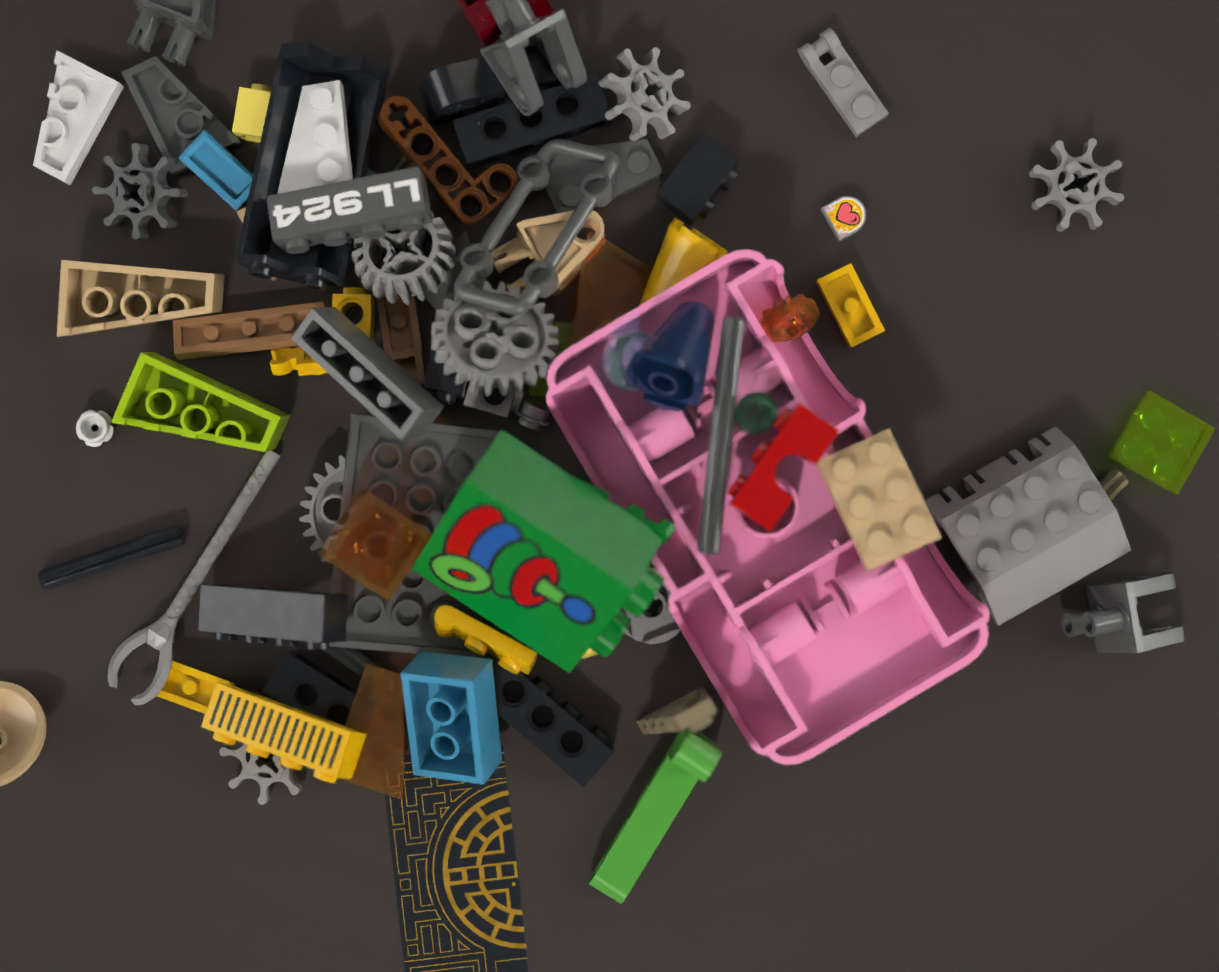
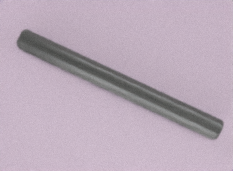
(721, 435)

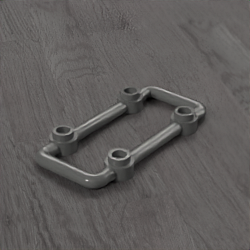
(541, 275)

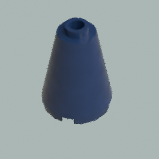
(675, 359)

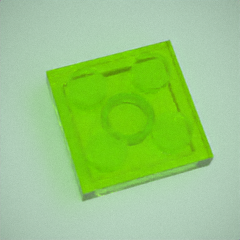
(1161, 442)

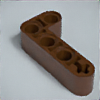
(442, 157)

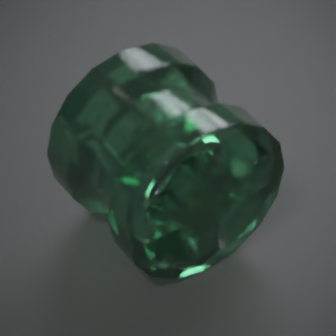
(748, 421)

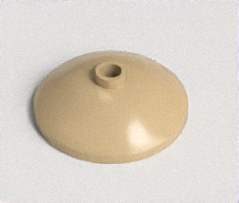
(21, 731)

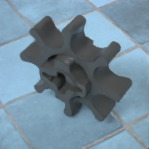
(127, 191)

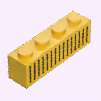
(283, 731)

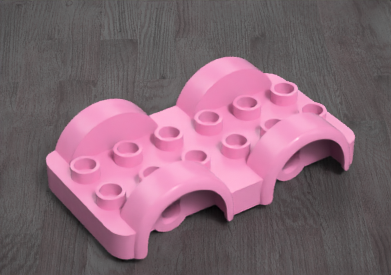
(783, 616)

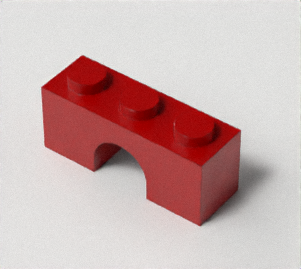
(798, 434)

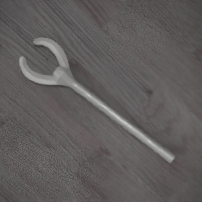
(161, 632)

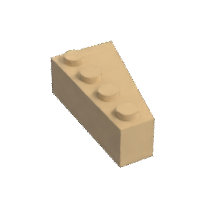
(121, 296)

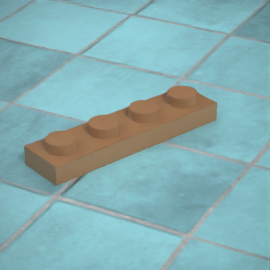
(238, 331)

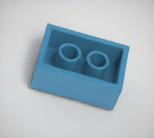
(452, 717)

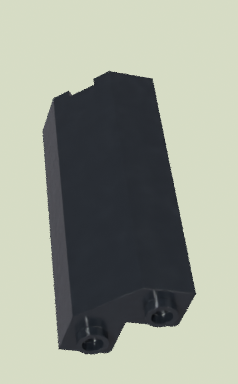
(300, 66)

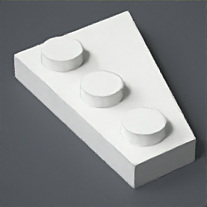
(74, 118)
(319, 140)

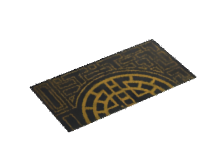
(456, 875)

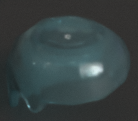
(618, 354)

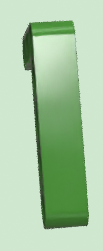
(687, 760)

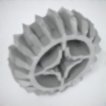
(405, 267)

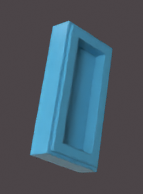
(218, 169)

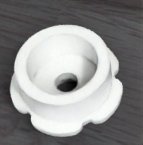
(84, 428)

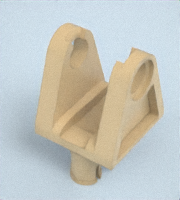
(536, 238)

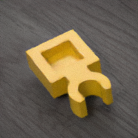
(291, 359)

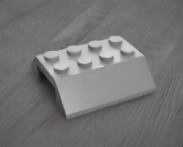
(1031, 525)

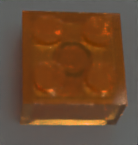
(375, 544)

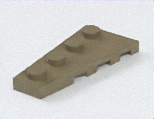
(689, 711)

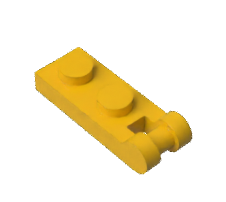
(483, 639)

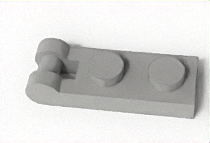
(843, 83)

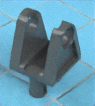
(187, 17)
(508, 58)
(1115, 617)

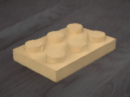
(878, 500)

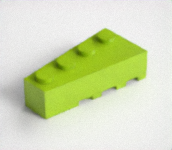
(190, 404)

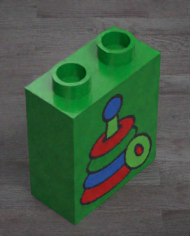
(542, 555)

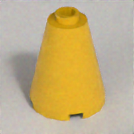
(680, 257)

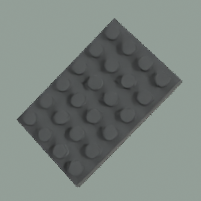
(420, 482)

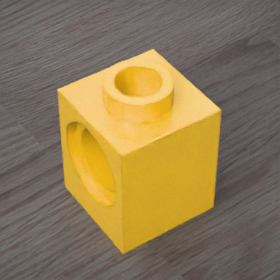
(358, 297)

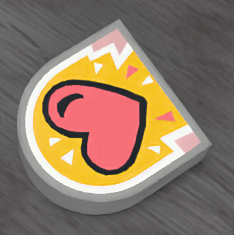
(844, 216)

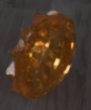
(783, 329)

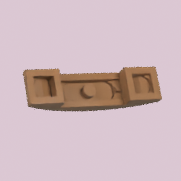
(402, 333)

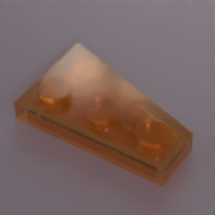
(606, 289)
(381, 715)

